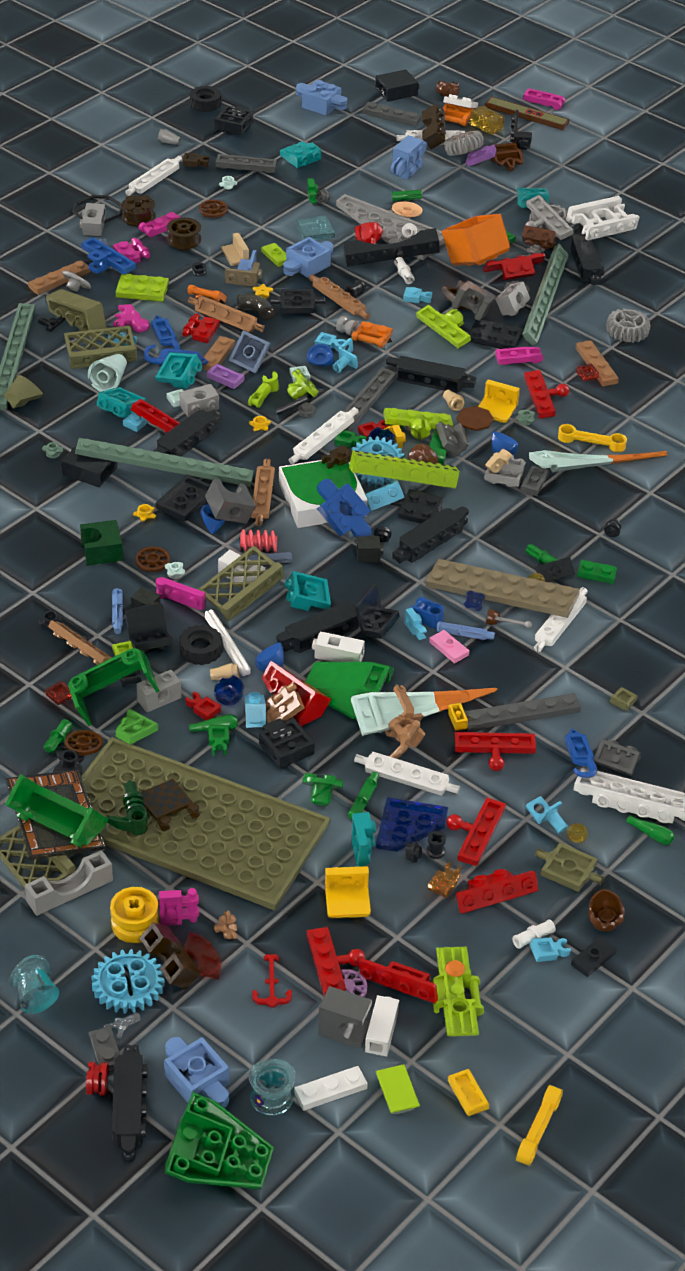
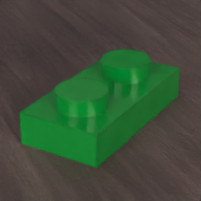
(597, 571)

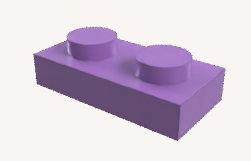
(481, 155)
(225, 376)

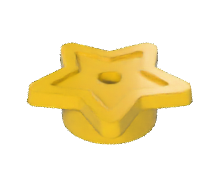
(262, 291)
(260, 423)
(144, 512)

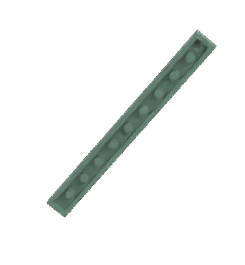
(545, 295)
(15, 348)
(164, 462)

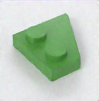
(135, 727)

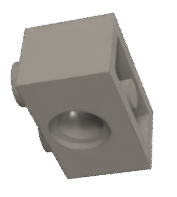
(93, 219)
(513, 299)
(199, 398)
(169, 691)

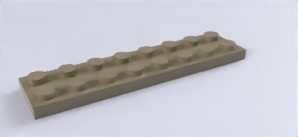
(503, 587)

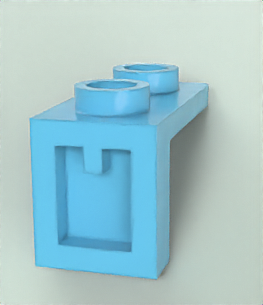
(385, 495)
(255, 710)

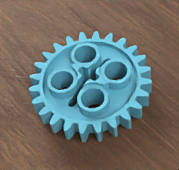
(378, 447)
(111, 984)

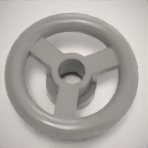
(75, 281)

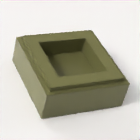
(623, 699)

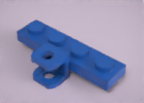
(104, 256)

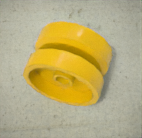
(133, 913)

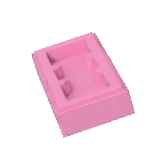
(449, 646)

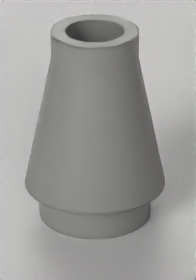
(168, 137)

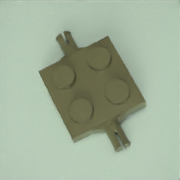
(569, 867)

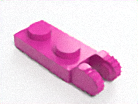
(518, 355)

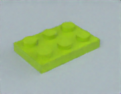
(142, 287)

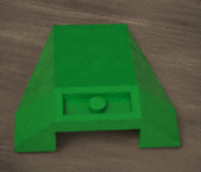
(348, 679)
(217, 1148)

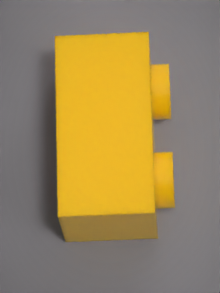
(457, 716)

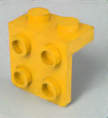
(500, 400)
(347, 892)

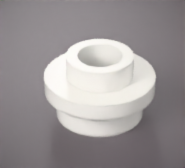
(410, 226)

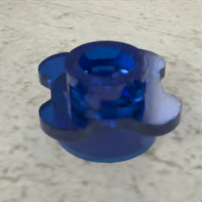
(476, 605)

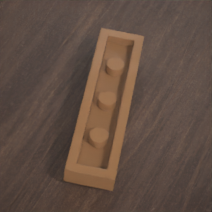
(56, 278)
(592, 355)
(75, 640)

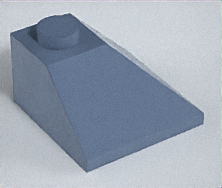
(249, 351)

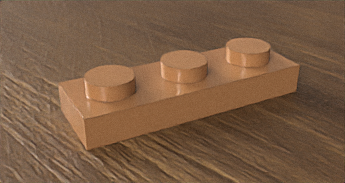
(218, 352)

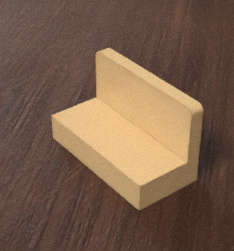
(236, 251)

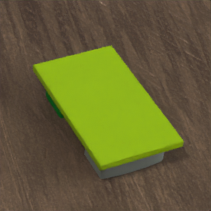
(397, 1089)

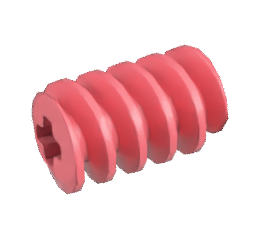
(259, 541)

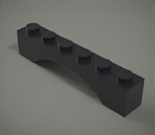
(361, 253)

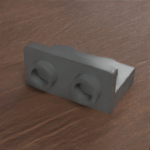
(453, 438)
(617, 757)

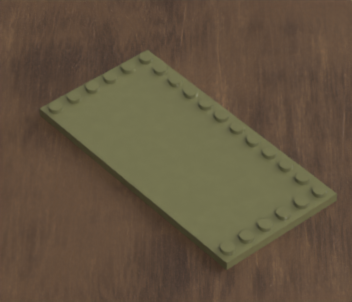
(237, 843)

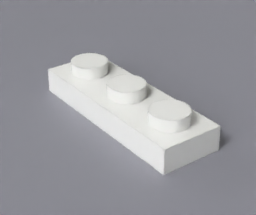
(330, 1088)

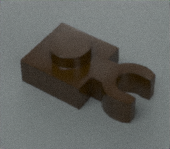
(194, 160)
(337, 456)

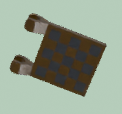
(166, 800)

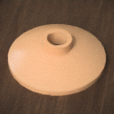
(407, 209)

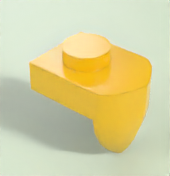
(399, 435)

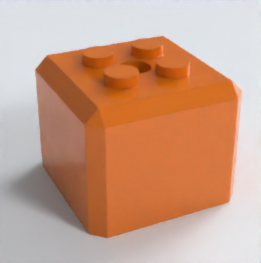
(476, 240)

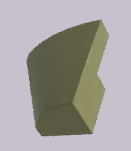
(21, 392)

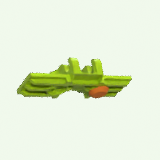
(453, 977)

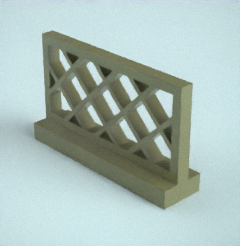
(86, 357)
(251, 590)
(62, 863)

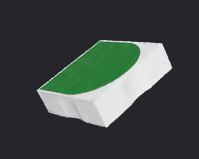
(300, 484)

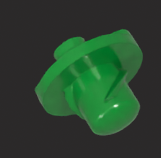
(322, 787)

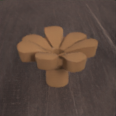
(226, 925)

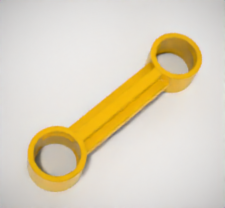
(574, 434)
(529, 1145)

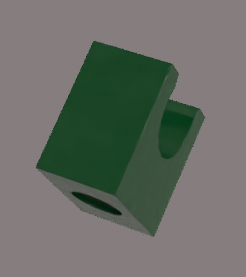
(101, 542)

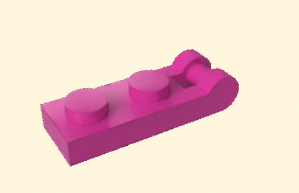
(544, 98)
(158, 225)
(181, 593)

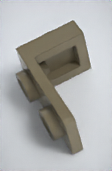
(244, 277)

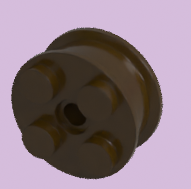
(138, 210)
(184, 233)

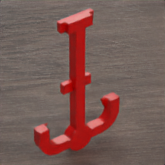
(271, 1001)

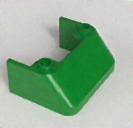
(106, 674)
(55, 811)

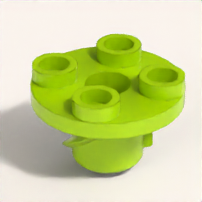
(301, 386)

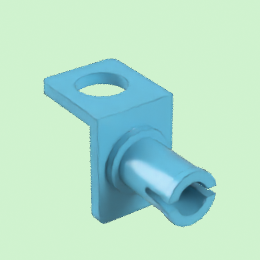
(345, 357)
(550, 814)

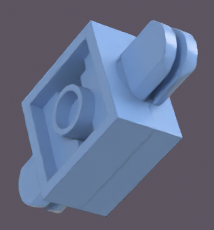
(321, 97)
(408, 157)
(308, 257)
(196, 1070)

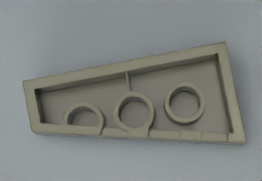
(77, 310)

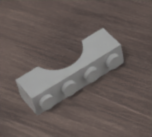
(92, 873)

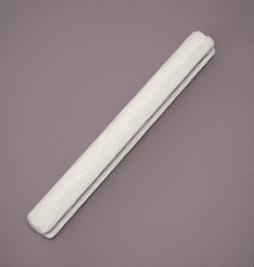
(228, 643)

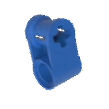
(429, 612)

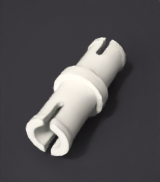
(404, 270)
(533, 932)

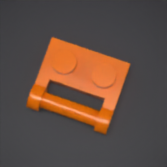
(457, 114)
(214, 295)
(372, 333)

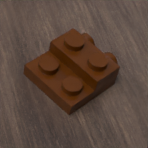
(543, 237)

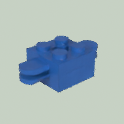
(343, 509)

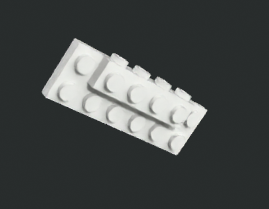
(632, 796)

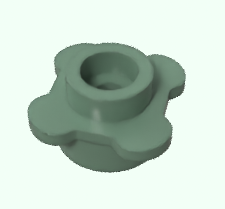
(526, 417)
(52, 450)

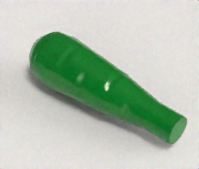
(229, 719)
(654, 831)

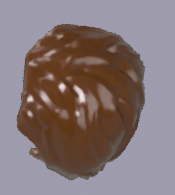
(445, 88)
(423, 453)
(606, 910)

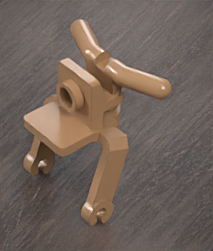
(405, 726)

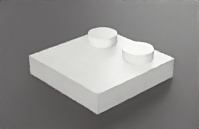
(465, 102)

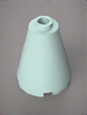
(107, 372)

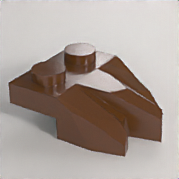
(508, 155)

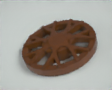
(213, 208)
(152, 559)
(83, 742)

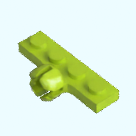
(446, 324)
(418, 422)

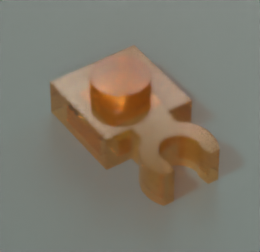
(445, 881)

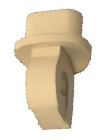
(498, 460)

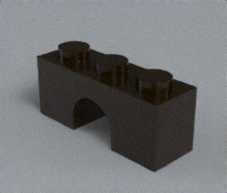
(435, 121)
(177, 965)

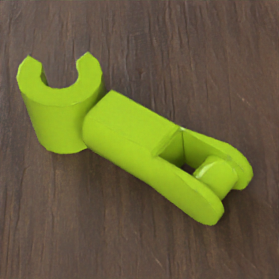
(263, 391)

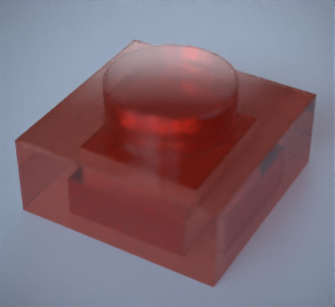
(587, 372)
(58, 692)

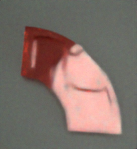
(204, 954)

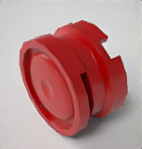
(94, 1077)

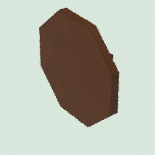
(475, 418)

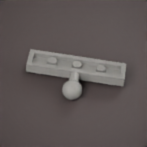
(549, 217)

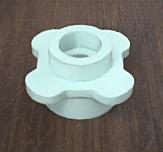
(228, 182)
(175, 570)

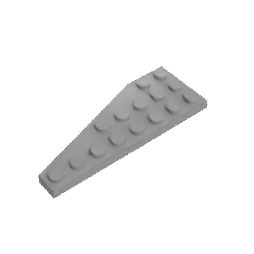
(389, 221)

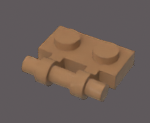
(284, 704)

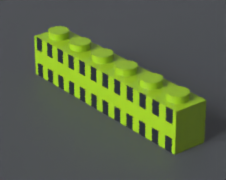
(404, 469)

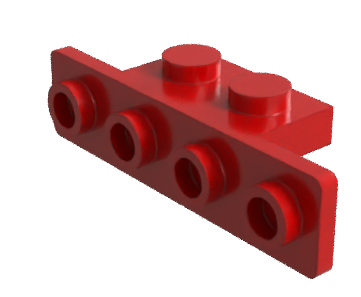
(517, 267)
(495, 888)
(400, 978)

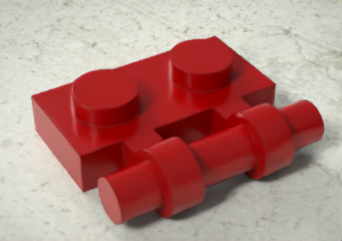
(205, 328)

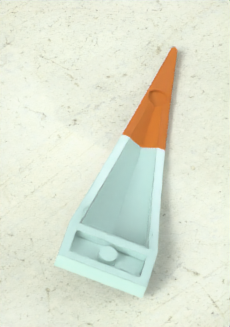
(567, 461)
(377, 709)

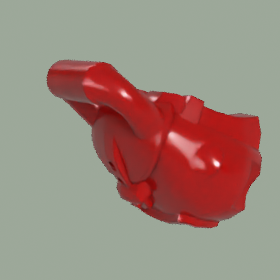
(368, 232)

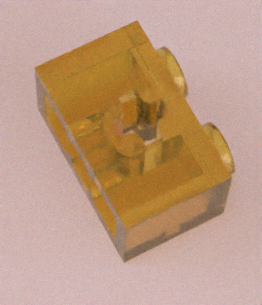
(487, 120)

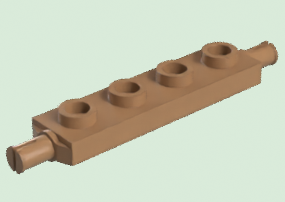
(339, 296)
(226, 314)
(263, 491)

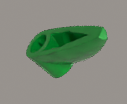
(438, 448)

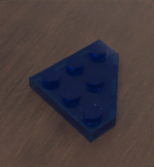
(408, 822)

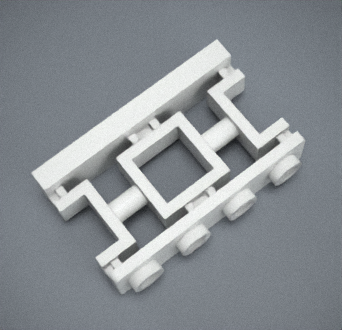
(590, 213)

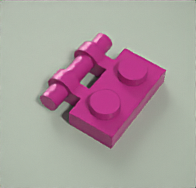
(130, 252)
(171, 907)

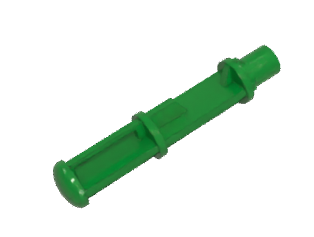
(364, 795)

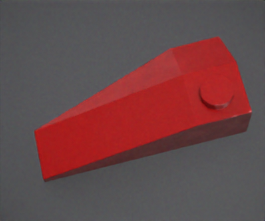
(313, 700)

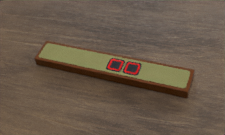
(527, 113)

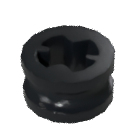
(199, 269)
(609, 530)

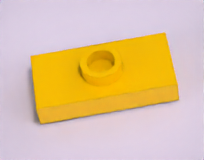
(468, 1092)

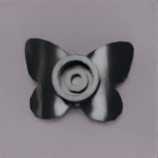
(68, 760)

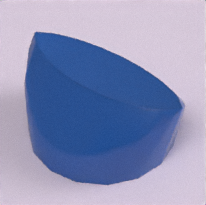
(320, 355)
(502, 441)
(210, 522)
(273, 653)

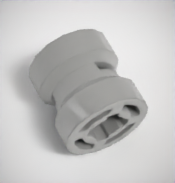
(346, 325)

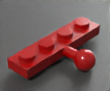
(541, 395)
(495, 744)
(479, 832)
(326, 960)

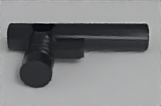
(51, 323)
(291, 405)

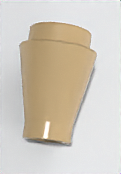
(454, 401)
(224, 671)

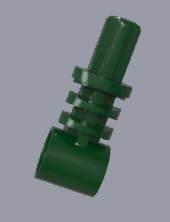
(136, 814)

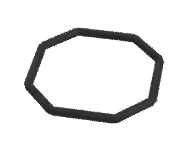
(98, 196)

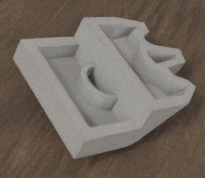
(509, 474)

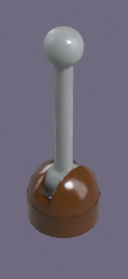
(493, 618)

